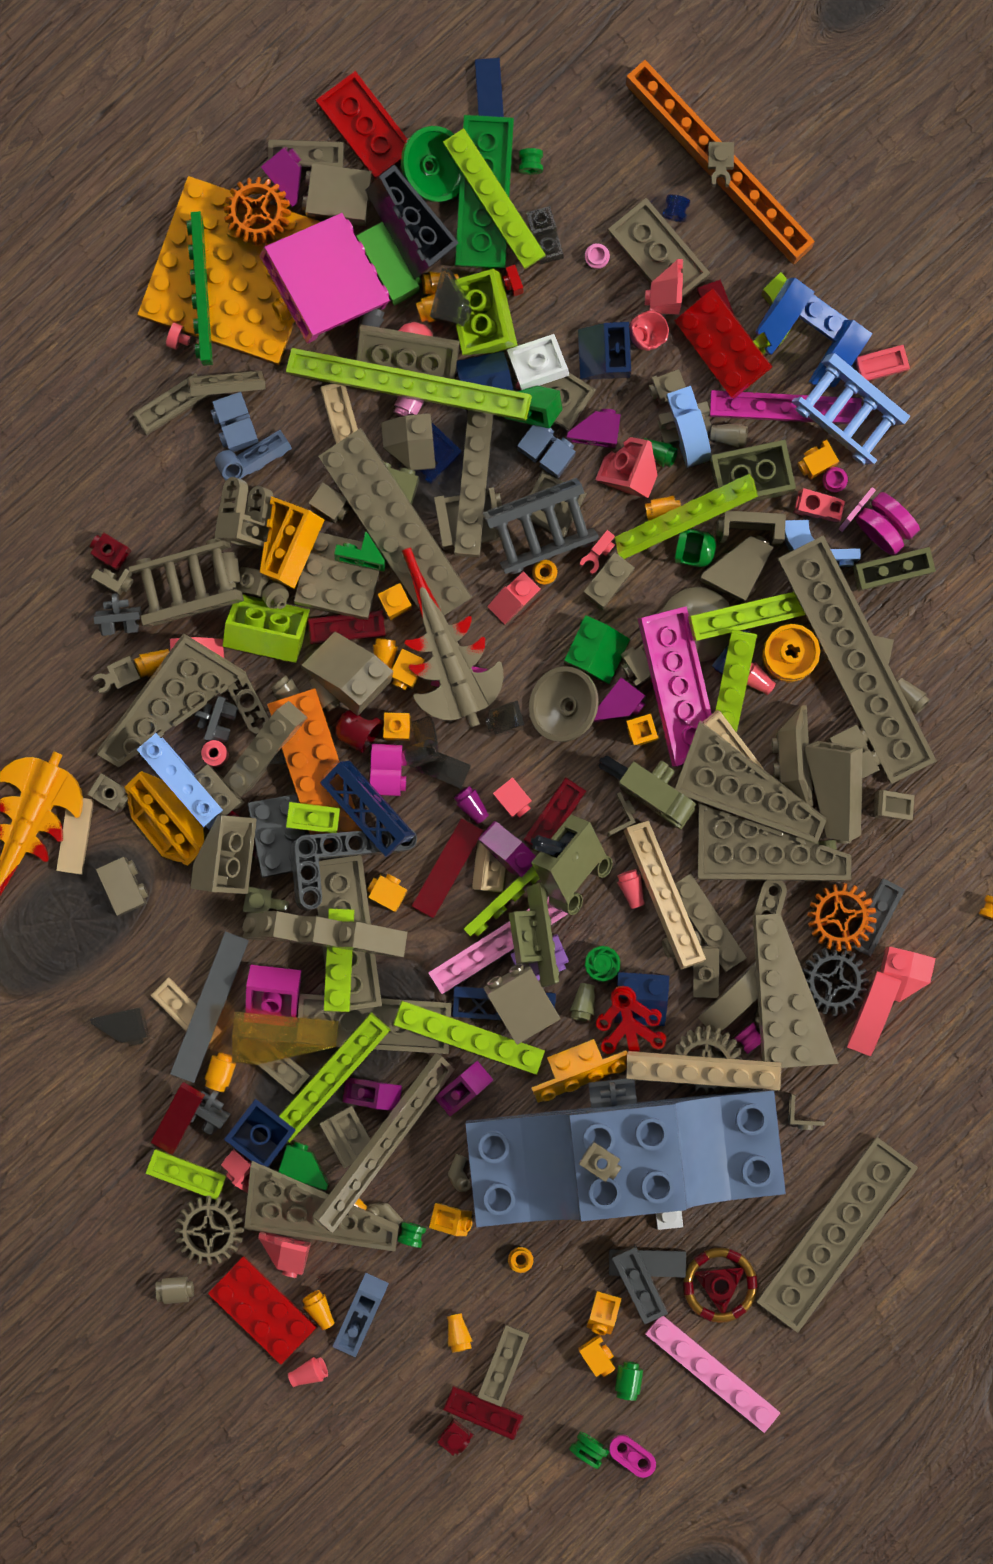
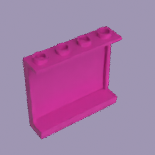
(324, 276)

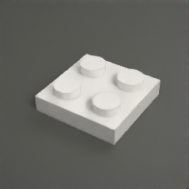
(538, 362)

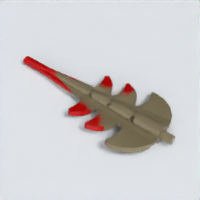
(460, 688)

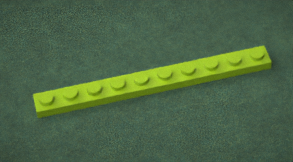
(409, 384)

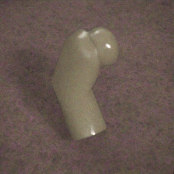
(457, 1175)
(385, 1211)

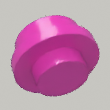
(835, 479)

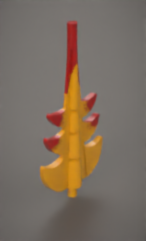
(41, 788)

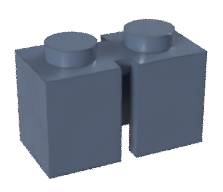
(235, 422)
(558, 455)

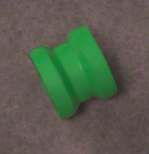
(530, 161)
(411, 1234)

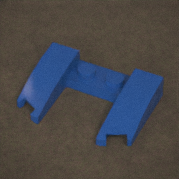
(799, 301)

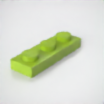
(186, 1174)

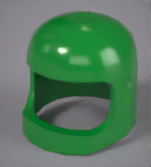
(695, 548)

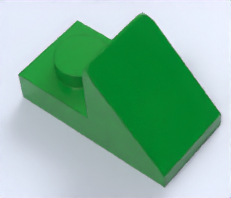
(366, 557)

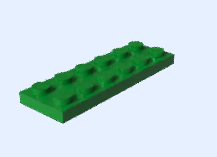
(478, 236)

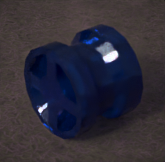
(676, 208)

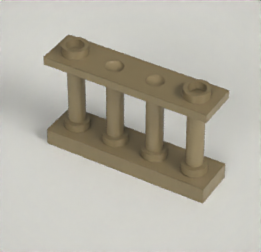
(203, 601)

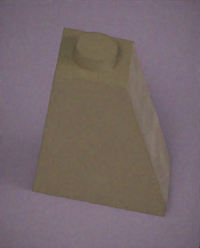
(739, 569)

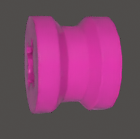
(749, 1038)

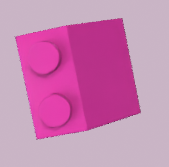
(273, 991)

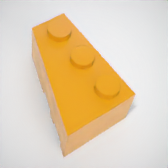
(288, 541)

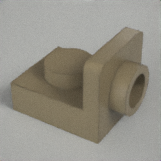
(665, 384)
(109, 580)

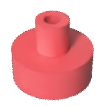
(176, 336)

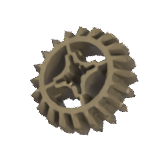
(709, 1040)
(209, 1218)

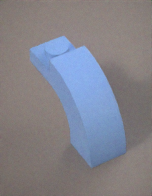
(690, 427)
(798, 534)

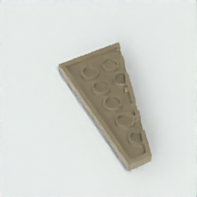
(173, 693)
(732, 782)
(750, 851)
(787, 1012)
(288, 1207)

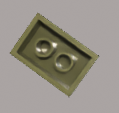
(766, 464)

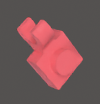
(603, 546)

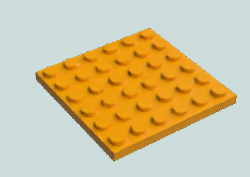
(236, 277)

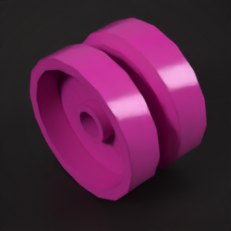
(887, 523)

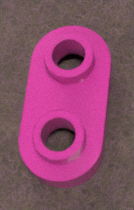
(632, 1455)

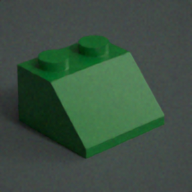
(596, 649)

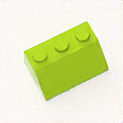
(490, 320)
(265, 630)

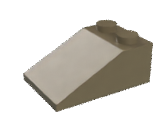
(348, 672)
(225, 856)

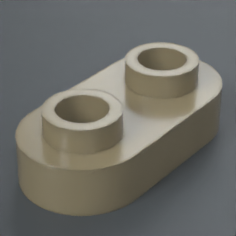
(768, 902)

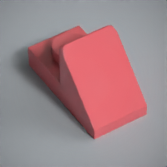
(513, 598)

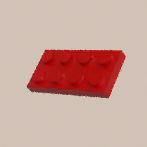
(364, 124)
(723, 343)
(262, 1310)

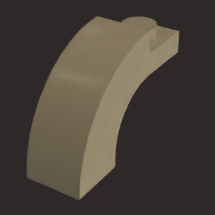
(732, 1002)

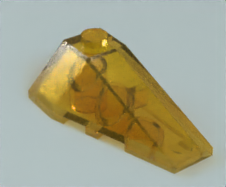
(274, 1037)

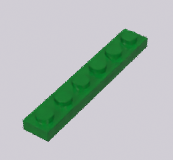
(199, 278)

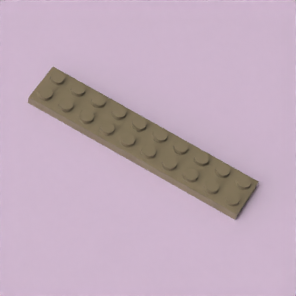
(856, 659)

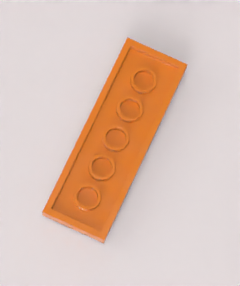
(311, 758)

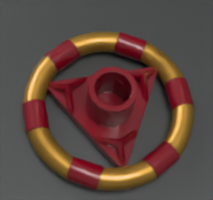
(720, 1285)

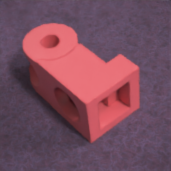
(819, 505)

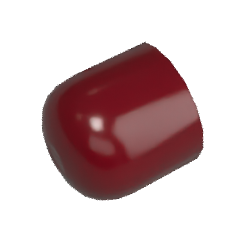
(355, 730)

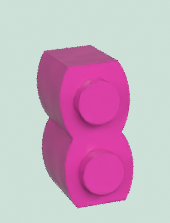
(387, 769)

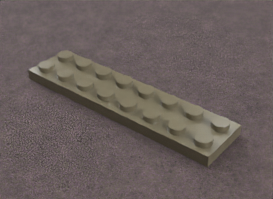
(392, 519)
(836, 1234)

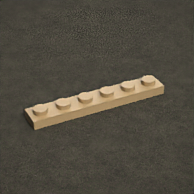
(664, 895)
(704, 1070)

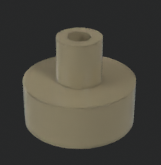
(275, 596)

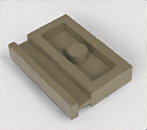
(346, 1135)

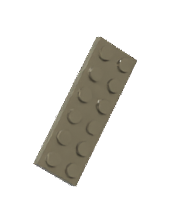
(345, 888)
(397, 1039)

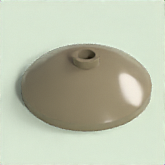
(700, 601)
(552, 700)

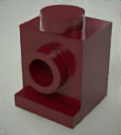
(116, 557)
(455, 1437)

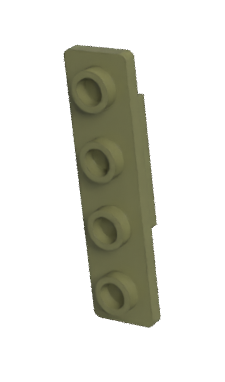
(533, 936)

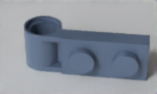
(253, 458)

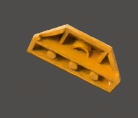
(164, 818)

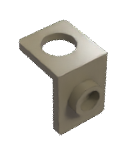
(252, 581)
(629, 810)
(802, 1124)

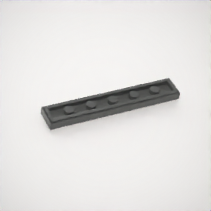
(209, 1007)

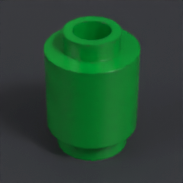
(628, 1381)

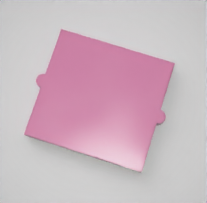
(857, 509)

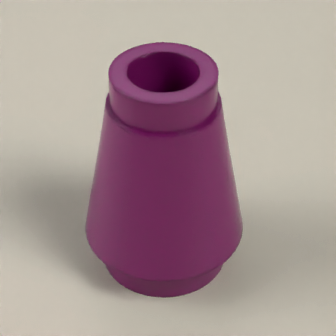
(471, 804)

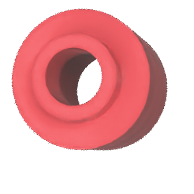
(222, 756)

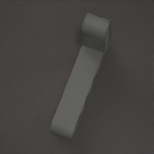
(341, 849)

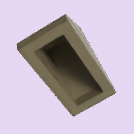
(893, 805)

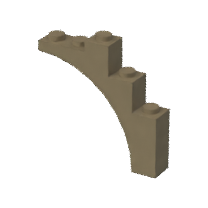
(324, 932)

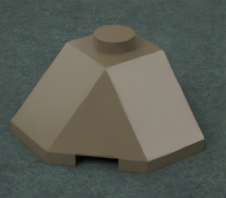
(410, 441)

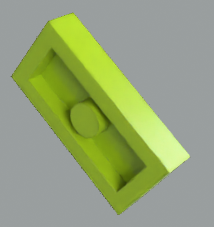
(312, 817)

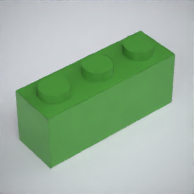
(389, 263)

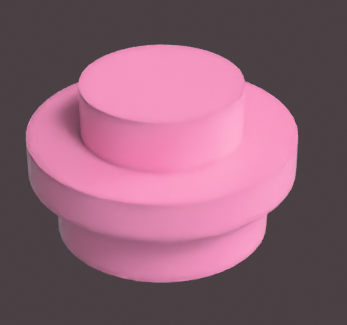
(597, 256)

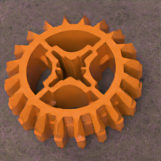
(263, 202)
(831, 920)

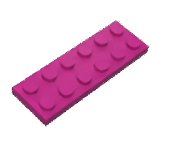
(675, 678)

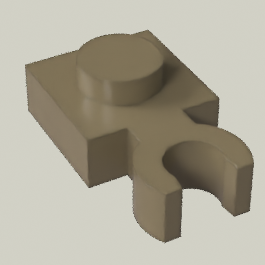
(721, 159)
(120, 673)

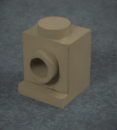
(636, 665)
(99, 790)
(590, 1159)

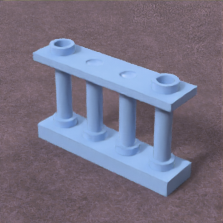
(873, 399)
(180, 779)

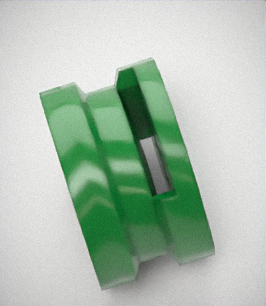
(602, 963)
(589, 1448)

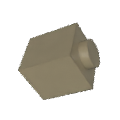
(329, 503)

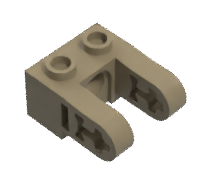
(240, 527)

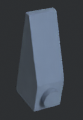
(360, 1315)

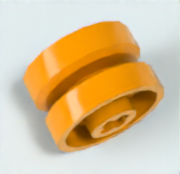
(793, 638)

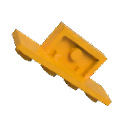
(578, 1067)

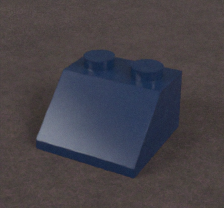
(486, 370)
(649, 990)
(260, 1134)

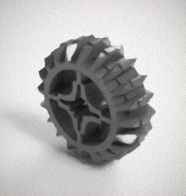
(838, 970)

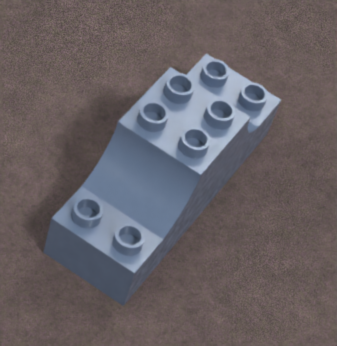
(668, 1149)

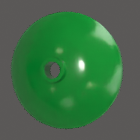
(443, 176)

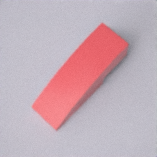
(873, 1013)

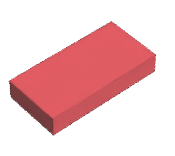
(882, 363)

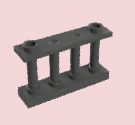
(523, 509)

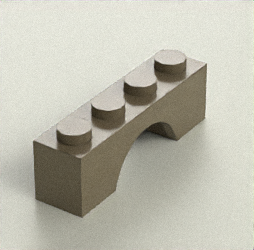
(264, 747)

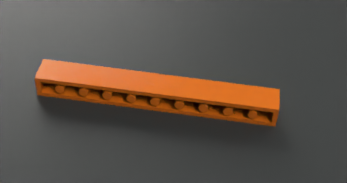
(743, 186)

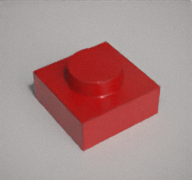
(512, 281)

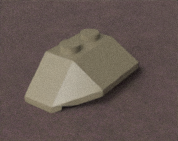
(792, 763)

